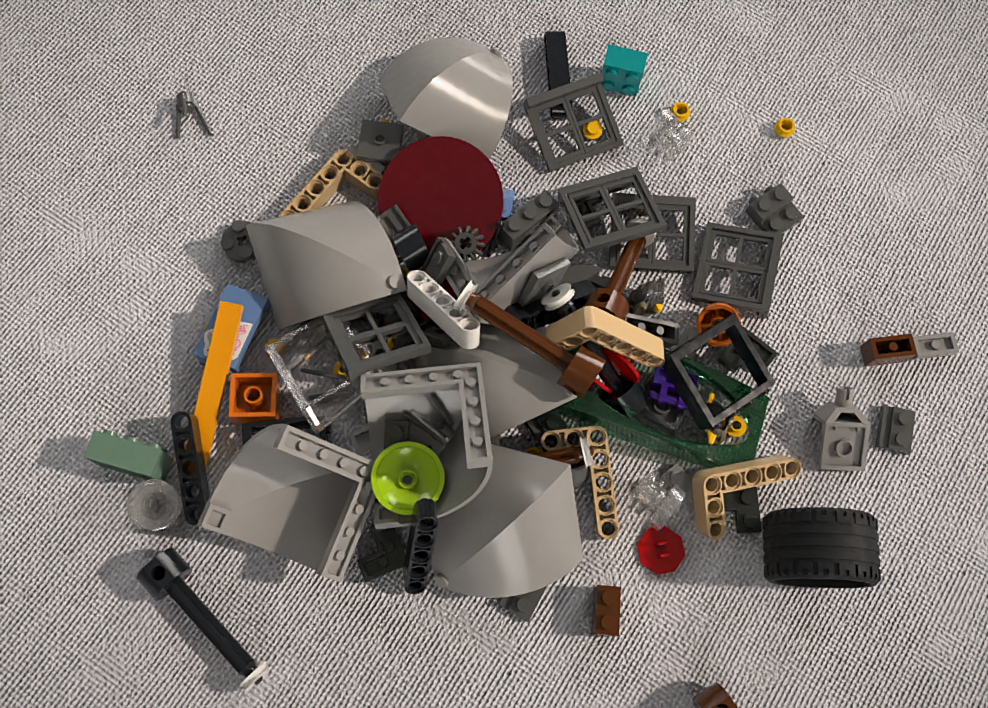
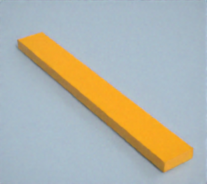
(216, 375)

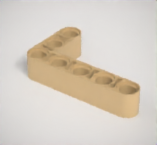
(329, 186)
(609, 331)
(778, 469)
(604, 470)

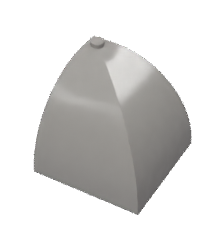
(452, 90)
(324, 261)
(506, 275)
(514, 377)
(464, 458)
(294, 498)
(513, 533)

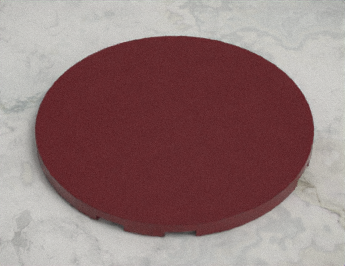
(443, 187)

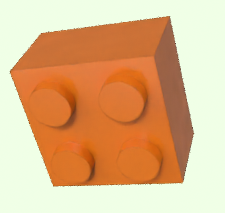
(254, 397)

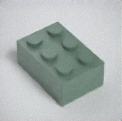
(128, 455)

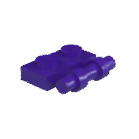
(663, 383)

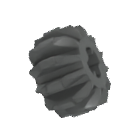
(467, 235)

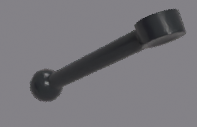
(499, 224)

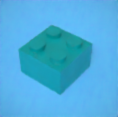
(623, 69)

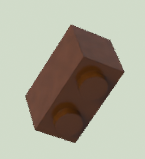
(888, 350)
(606, 611)

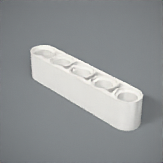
(439, 307)

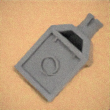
(843, 433)

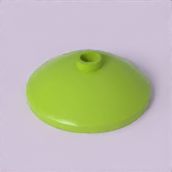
(401, 461)

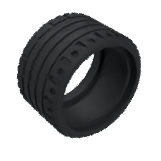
(821, 548)

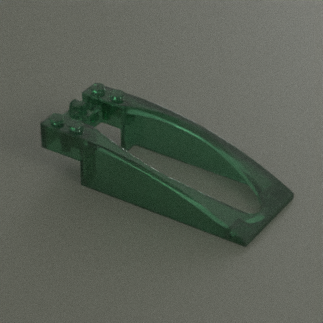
(595, 412)

